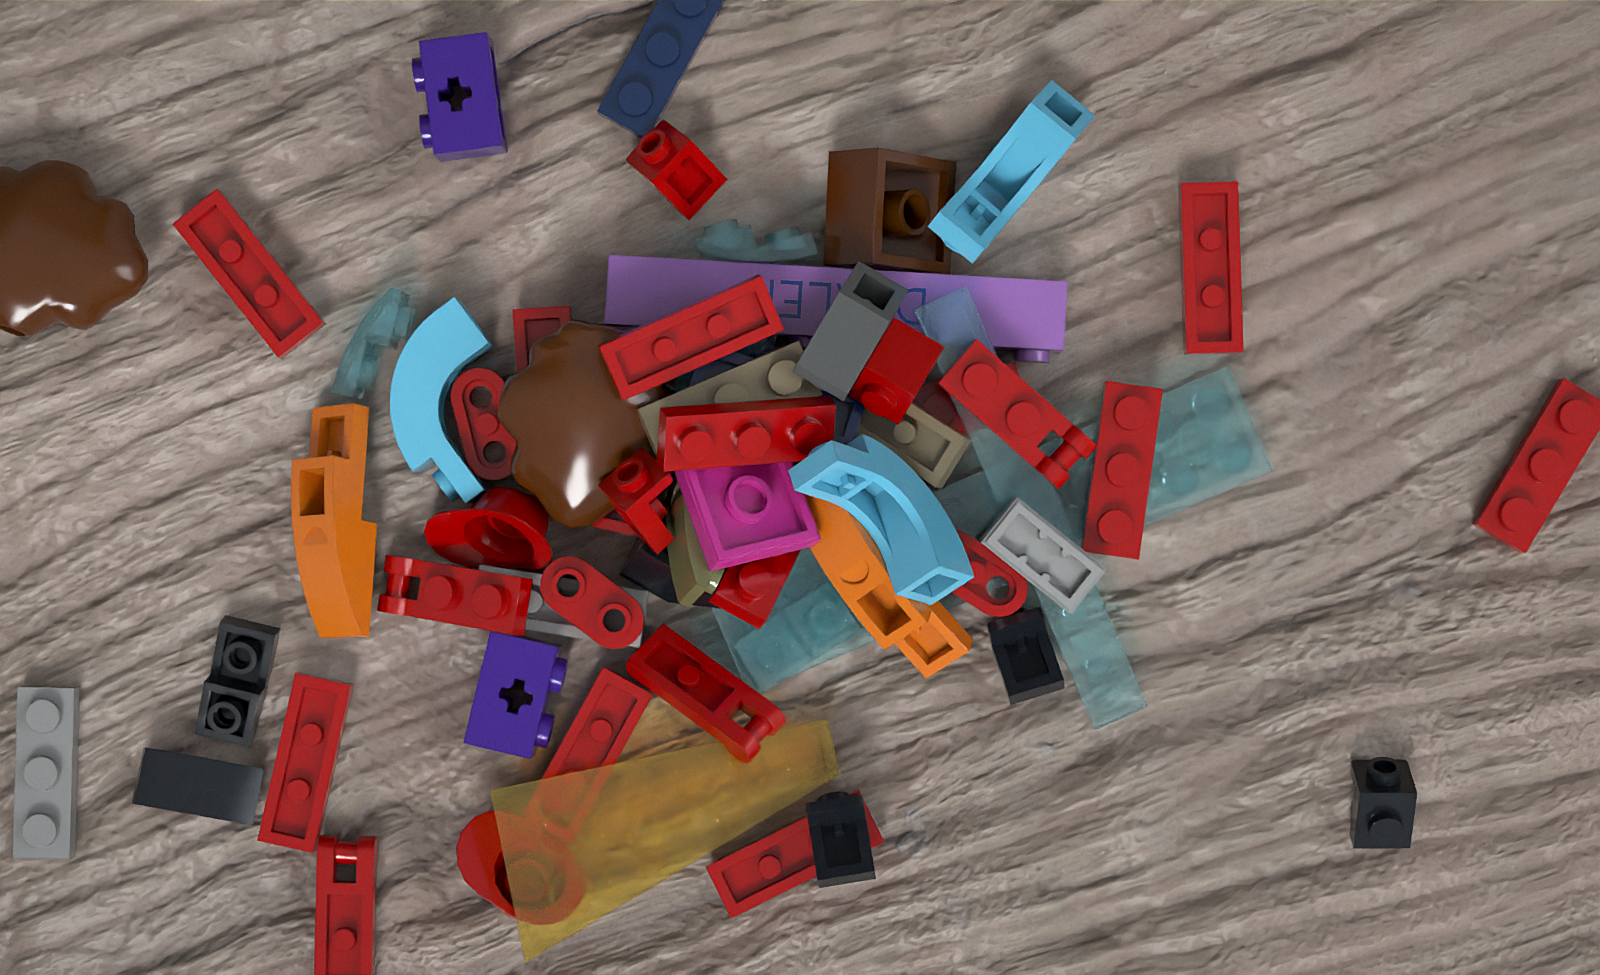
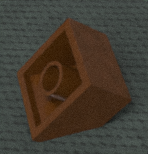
(883, 208)

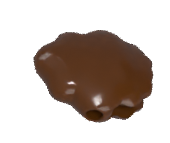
(63, 250)
(571, 422)

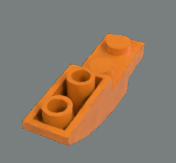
(329, 537)
(859, 574)

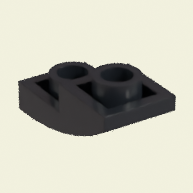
(237, 681)
(198, 786)

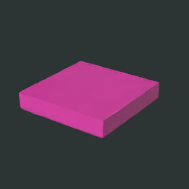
(747, 513)

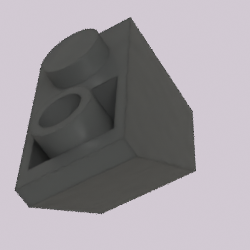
(850, 331)

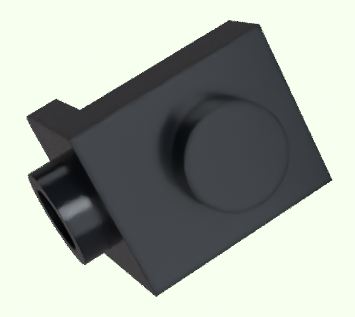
(1025, 655)
(1382, 804)
(840, 839)

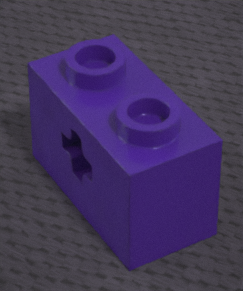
(472, 65)
(492, 719)

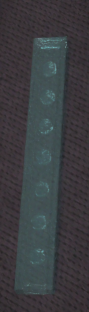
(1087, 634)

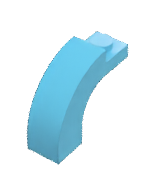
(1011, 172)
(419, 392)
(895, 509)

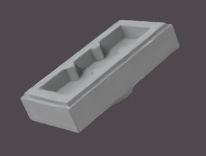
(1042, 554)

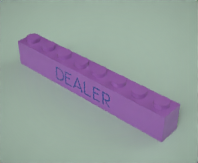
(1015, 312)

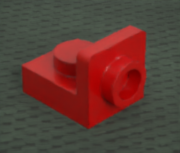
(676, 168)
(633, 494)

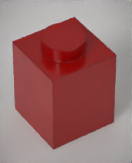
(896, 371)

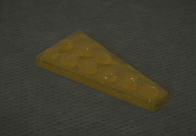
(616, 830)

